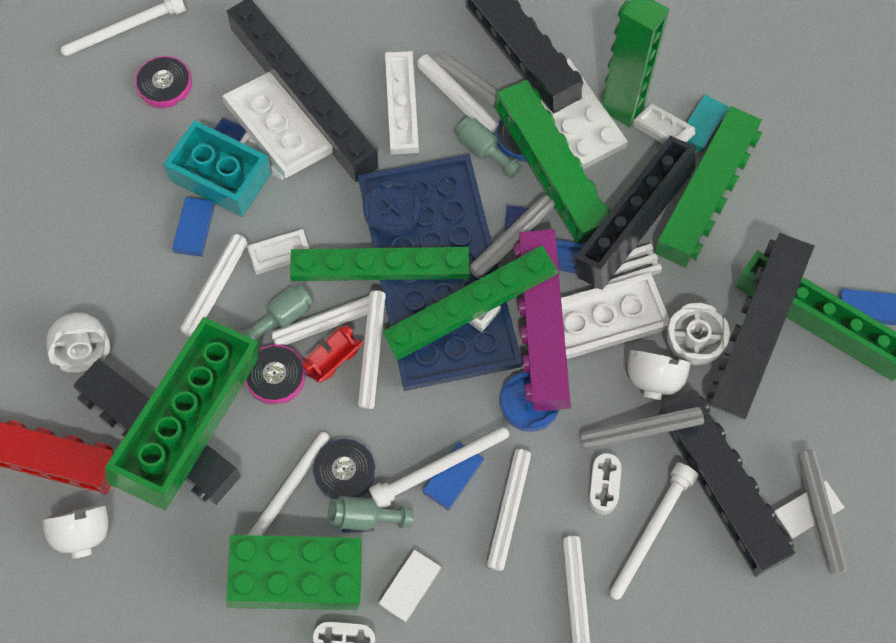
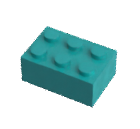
(218, 168)

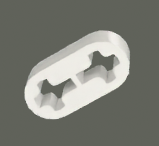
(612, 484)
(343, 630)

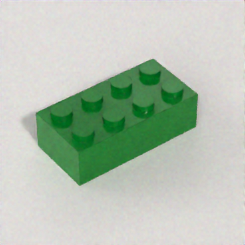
(294, 572)

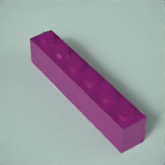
(544, 331)

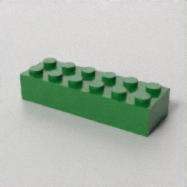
(182, 414)

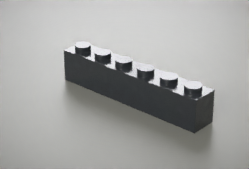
(529, 51)
(635, 212)
(761, 326)
(121, 405)
(730, 489)

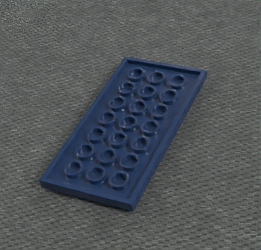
(448, 218)

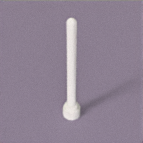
(168, 6)
(681, 479)
(289, 485)
(385, 493)

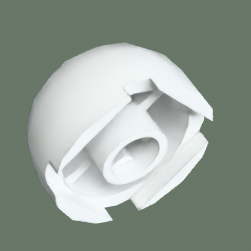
(697, 334)
(76, 342)
(657, 373)
(76, 530)

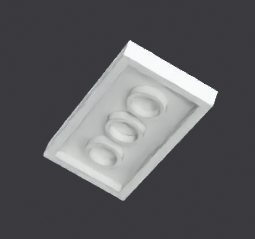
(277, 124)
(588, 128)
(612, 315)

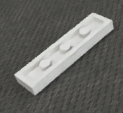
(401, 103)

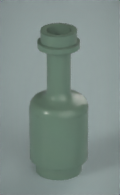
(483, 143)
(281, 311)
(362, 514)

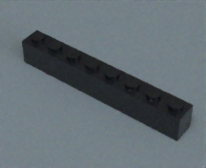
(277, 56)

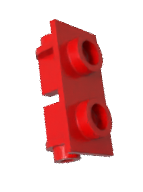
(322, 364)

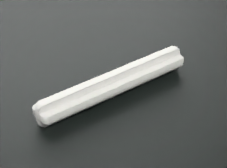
(455, 92)
(214, 283)
(321, 322)
(371, 350)
(509, 510)
(576, 590)

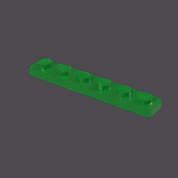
(379, 264)
(470, 302)

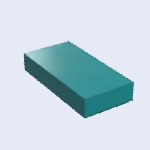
(706, 121)

